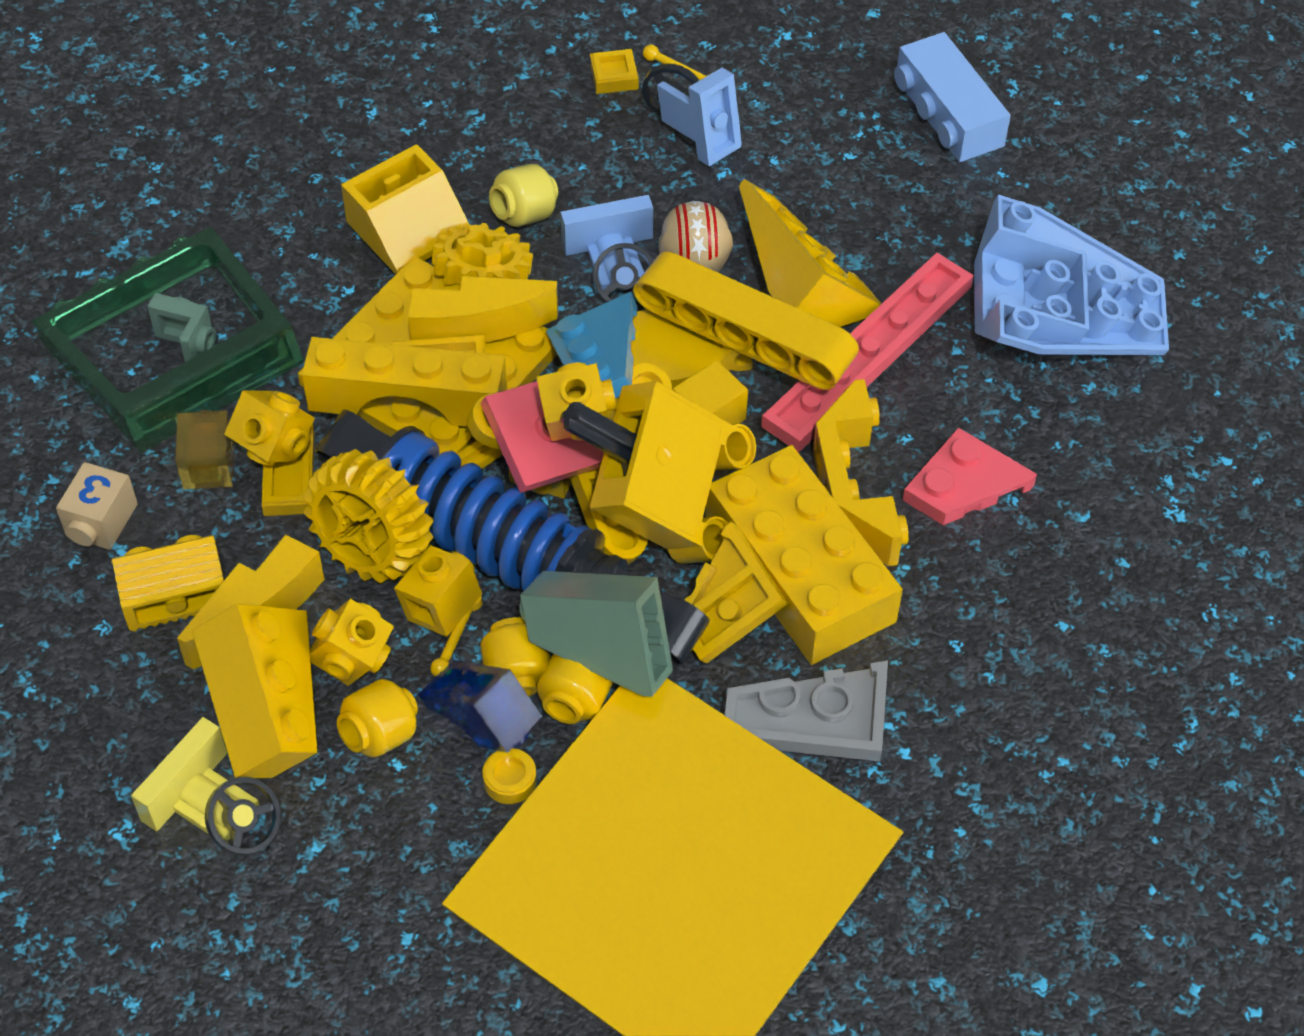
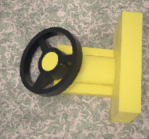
(203, 797)

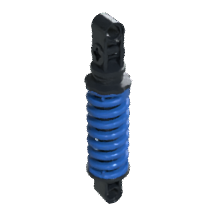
(497, 525)

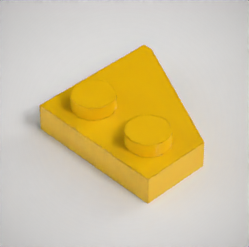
(733, 594)

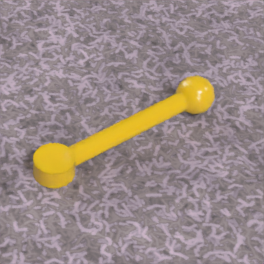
(652, 53)
(441, 663)

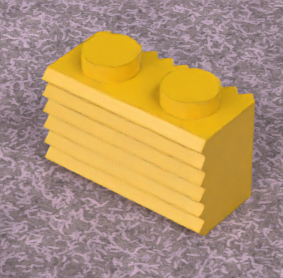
(167, 580)

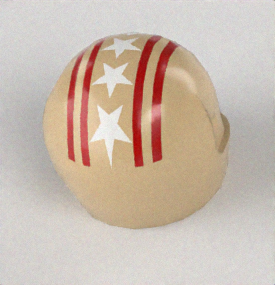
(697, 233)

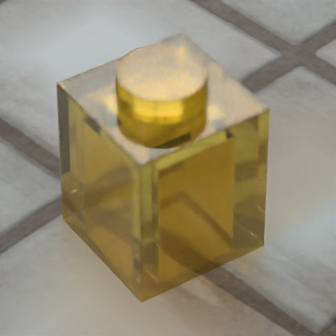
(203, 450)

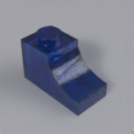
(483, 703)

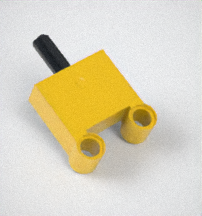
(662, 466)

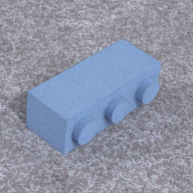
(952, 97)

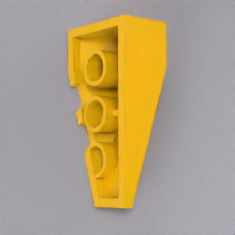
(801, 268)

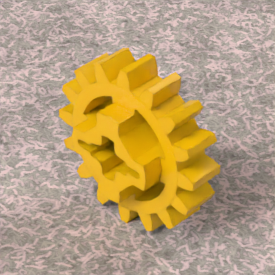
(480, 253)

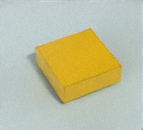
(614, 71)

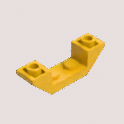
(848, 426)

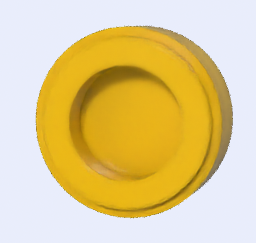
(509, 776)

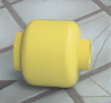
(523, 195)

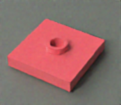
(526, 444)

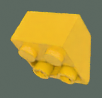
(402, 207)

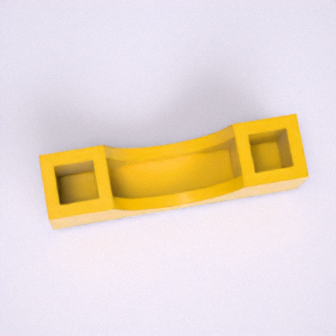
(354, 372)

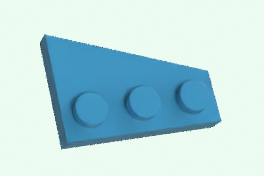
(600, 338)

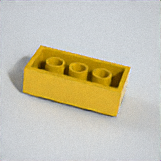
(811, 551)

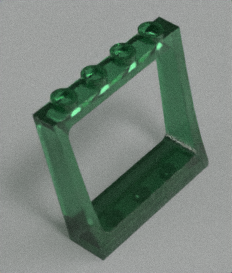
(198, 384)

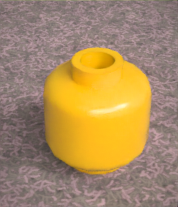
(509, 648)
(571, 690)
(377, 718)

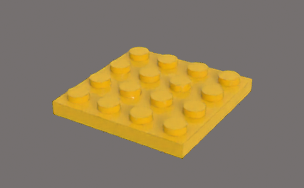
(387, 320)

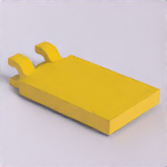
(678, 349)

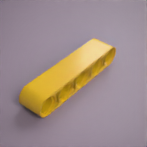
(746, 320)

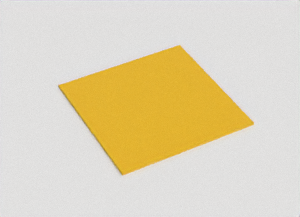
(673, 870)

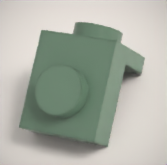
(182, 323)

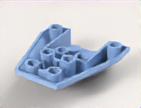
(1062, 290)

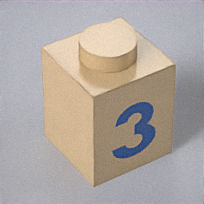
(96, 506)

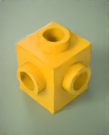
(573, 384)
(270, 426)
(350, 641)

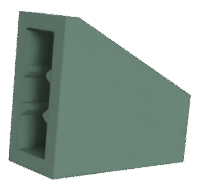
(603, 623)

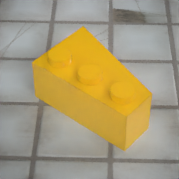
(260, 686)

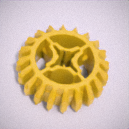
(368, 515)

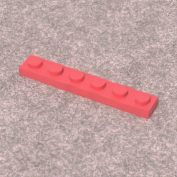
(880, 342)

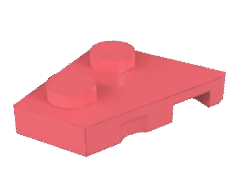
(965, 478)

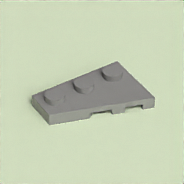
(818, 715)

